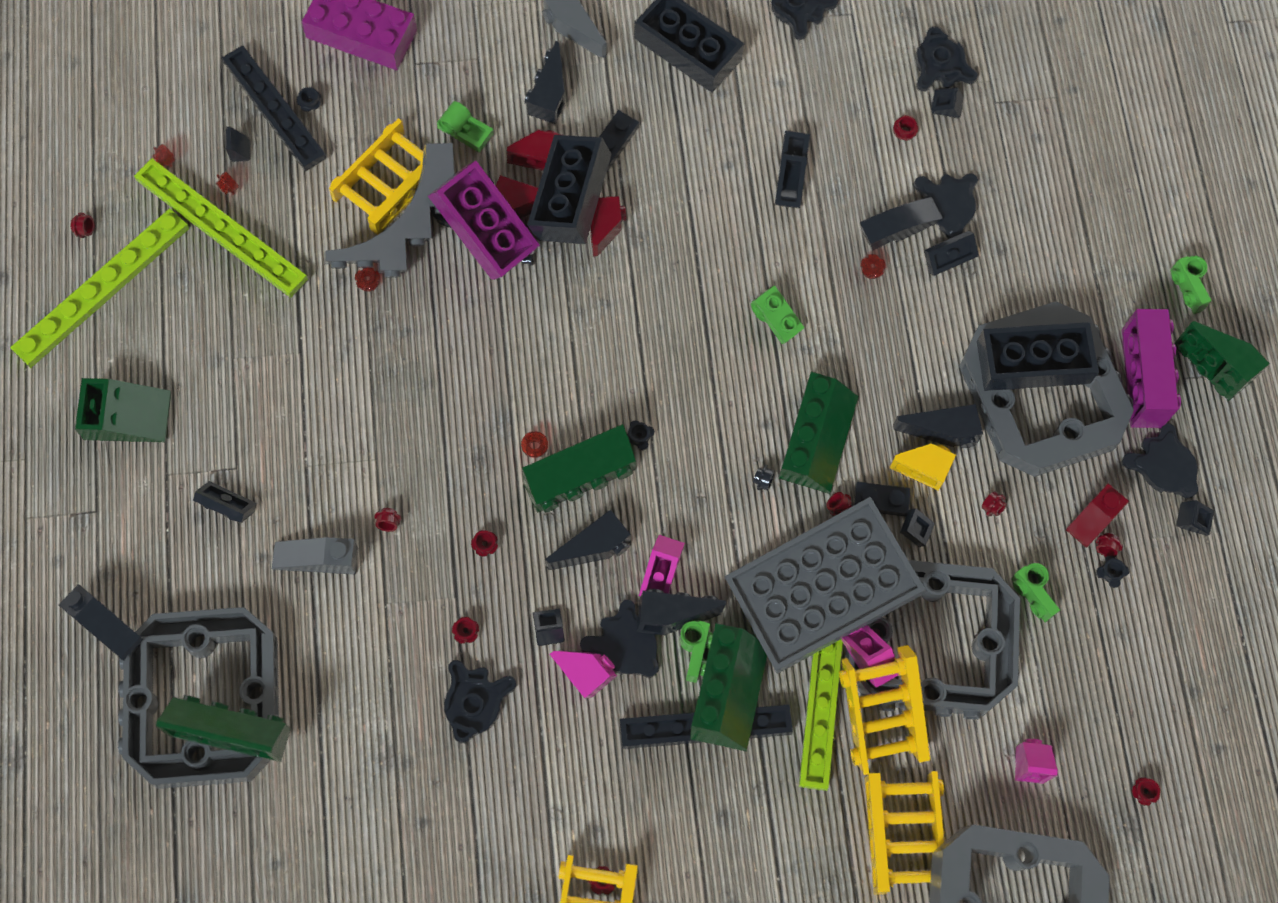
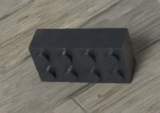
(689, 41)
(569, 189)
(1037, 356)

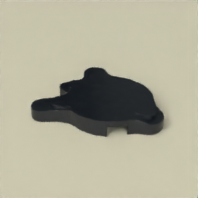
(799, 12)
(942, 61)
(953, 200)
(1166, 464)
(623, 645)
(473, 701)

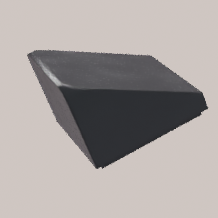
(947, 102)
(237, 145)
(1195, 517)
(548, 627)

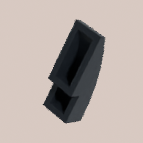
(792, 169)
(900, 222)

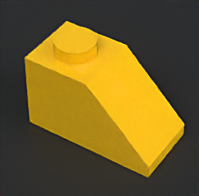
(925, 464)

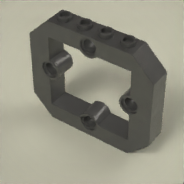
(1057, 450)
(181, 629)
(1001, 629)
(953, 863)

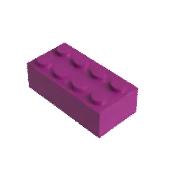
(361, 29)
(483, 220)
(1150, 367)

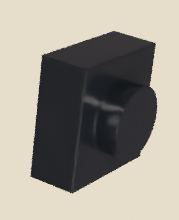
(917, 527)

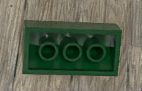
(819, 433)
(579, 469)
(729, 689)
(225, 728)

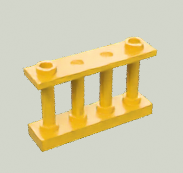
(396, 198)
(911, 717)
(880, 819)
(623, 879)

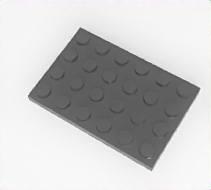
(824, 585)

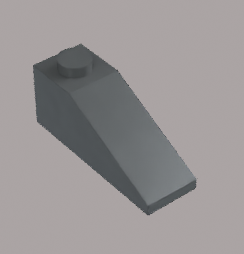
(574, 23)
(316, 555)

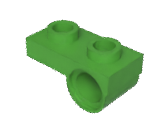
(462, 126)
(1190, 284)
(776, 312)
(1040, 601)
(696, 664)

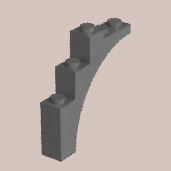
(413, 226)

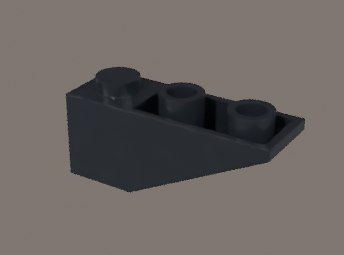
(548, 94)
(667, 613)

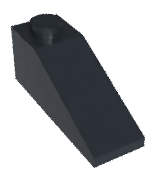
(946, 426)
(595, 543)
(101, 622)

